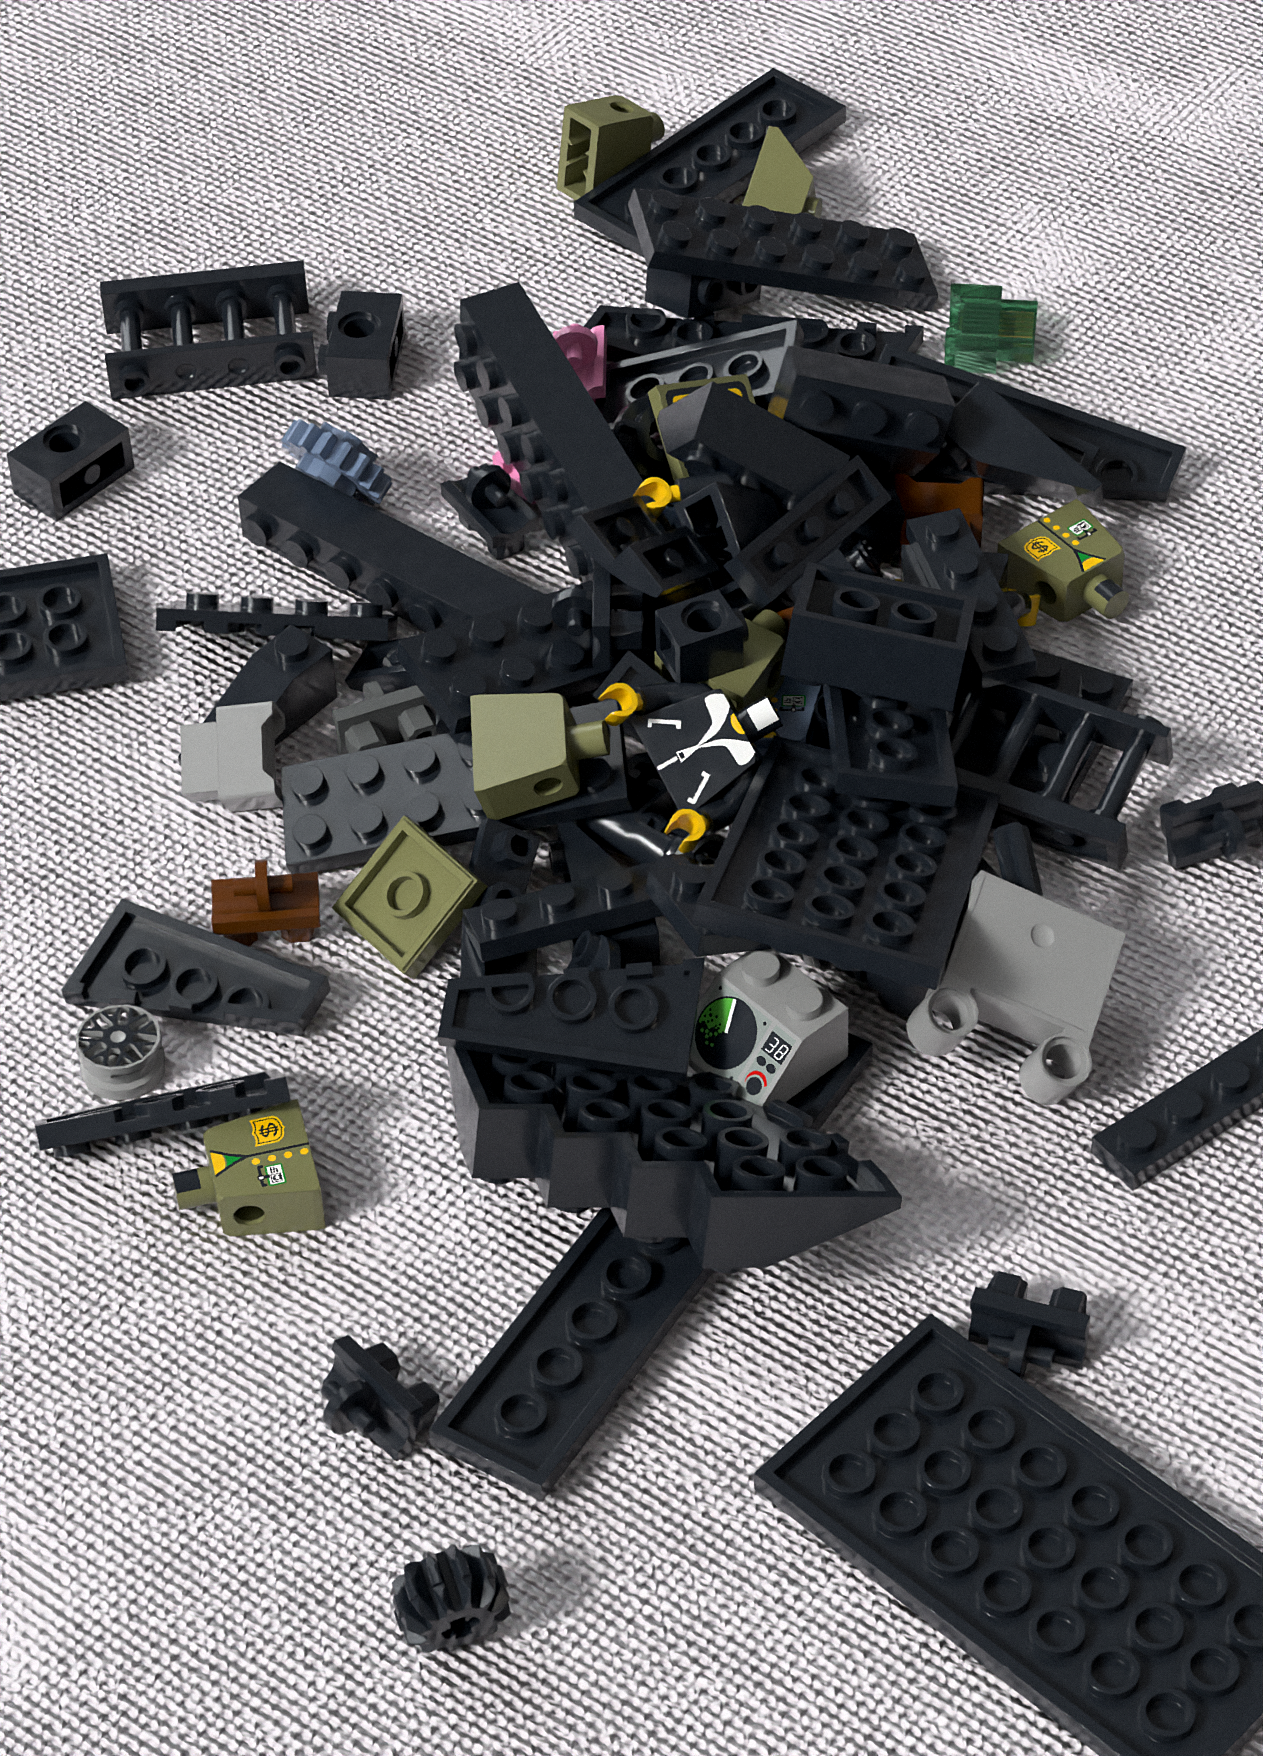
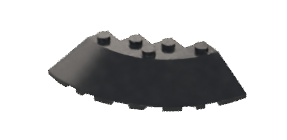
(665, 1156)

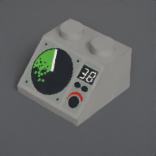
(768, 1028)

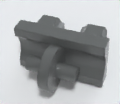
(383, 719)

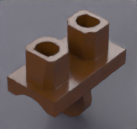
(266, 904)

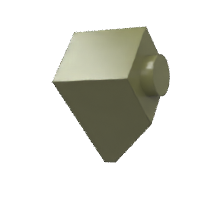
(782, 179)

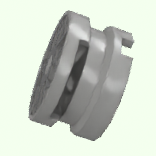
(123, 1056)

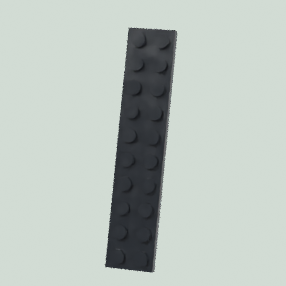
(588, 1336)

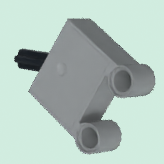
(1024, 971)

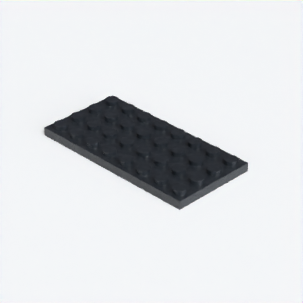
(1035, 1549)

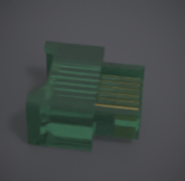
(988, 328)

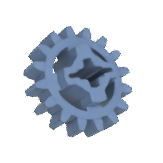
(337, 460)

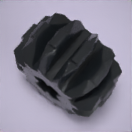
(451, 1598)

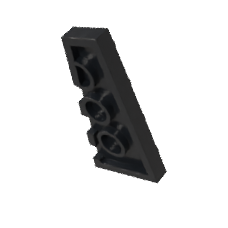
(362, 621)
(184, 1107)

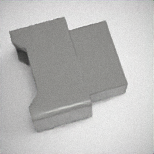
(233, 757)

